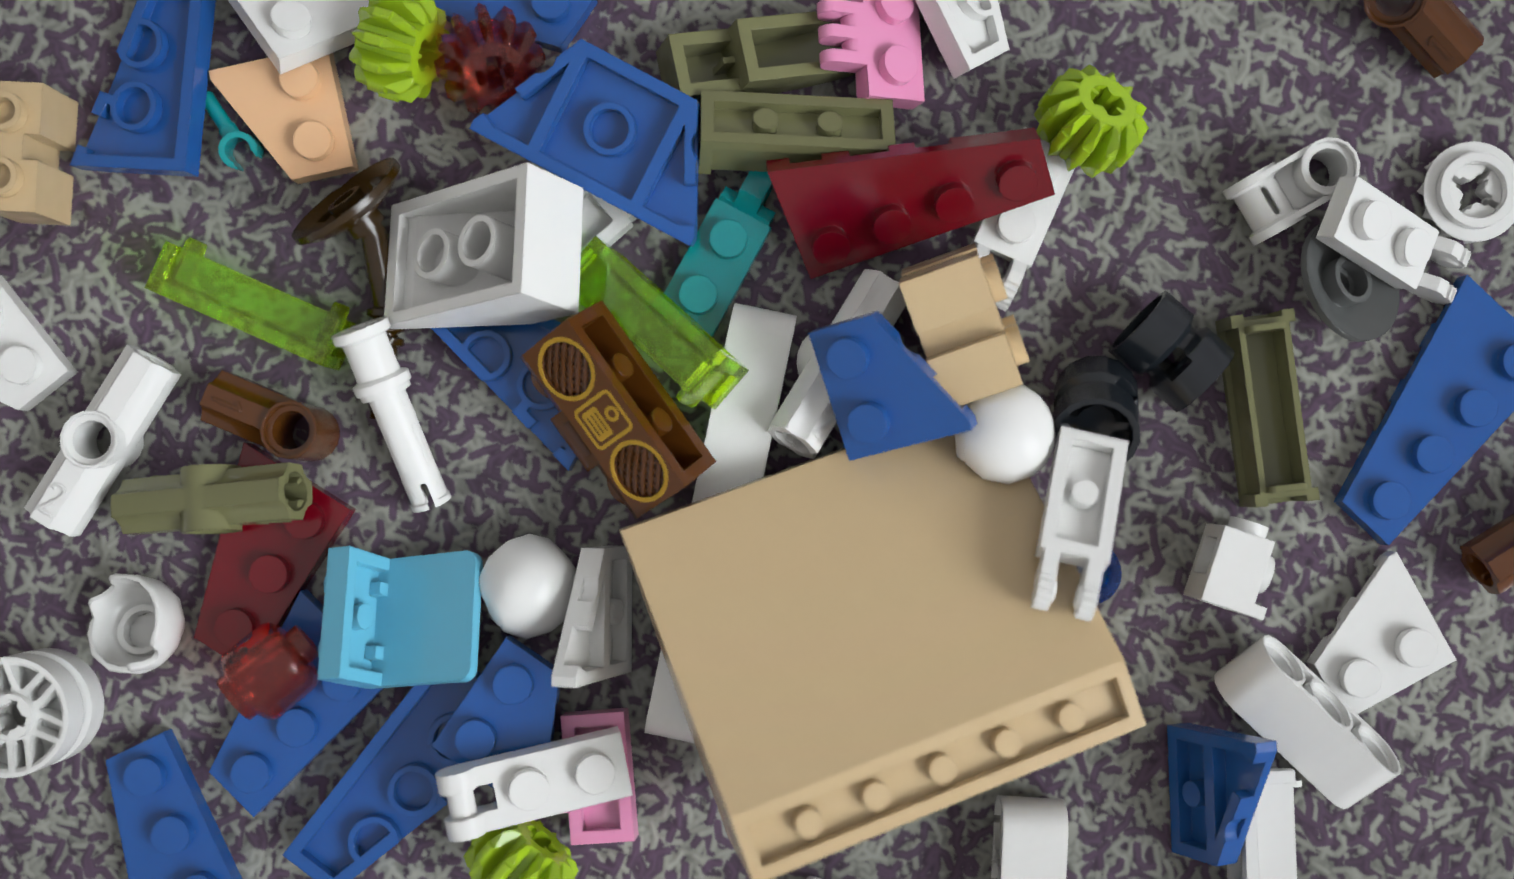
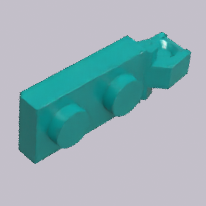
(723, 252)

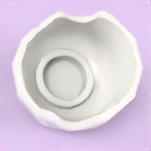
(1010, 437)
(527, 586)
(124, 638)

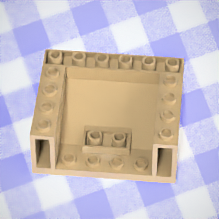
(869, 647)

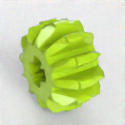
(398, 47)
(1090, 121)
(520, 853)

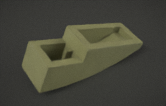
(749, 56)

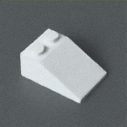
(486, 252)

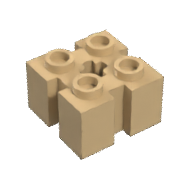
(33, 131)
(960, 324)

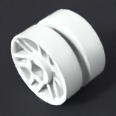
(46, 709)

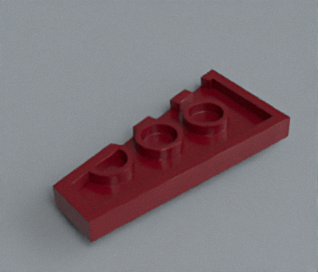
(883, 201)

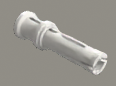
(384, 386)

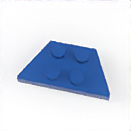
(609, 134)

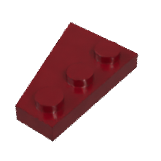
(266, 565)

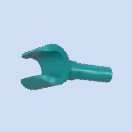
(230, 134)

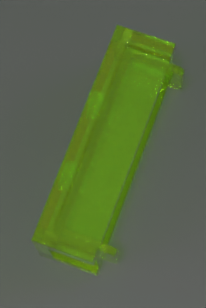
(248, 303)
(658, 326)

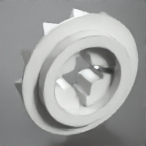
(1495, 189)

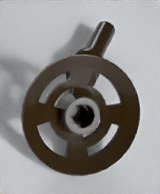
(355, 211)

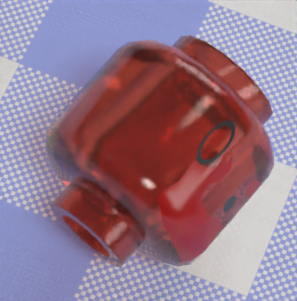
(269, 671)

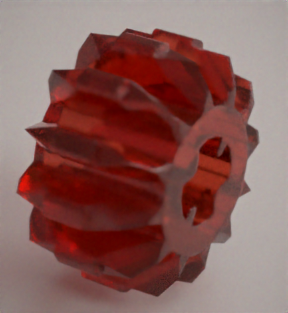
(466, 54)

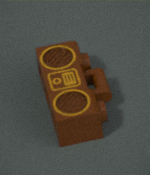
(616, 410)

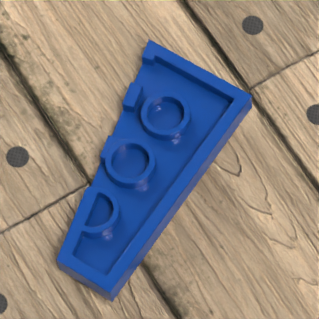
(164, 815)

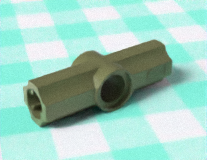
(212, 499)

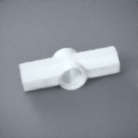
(807, 412)
(79, 472)

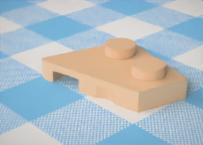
(293, 115)

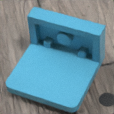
(400, 619)

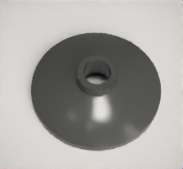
(1345, 294)

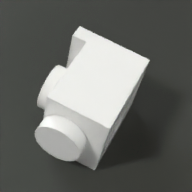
(1233, 567)

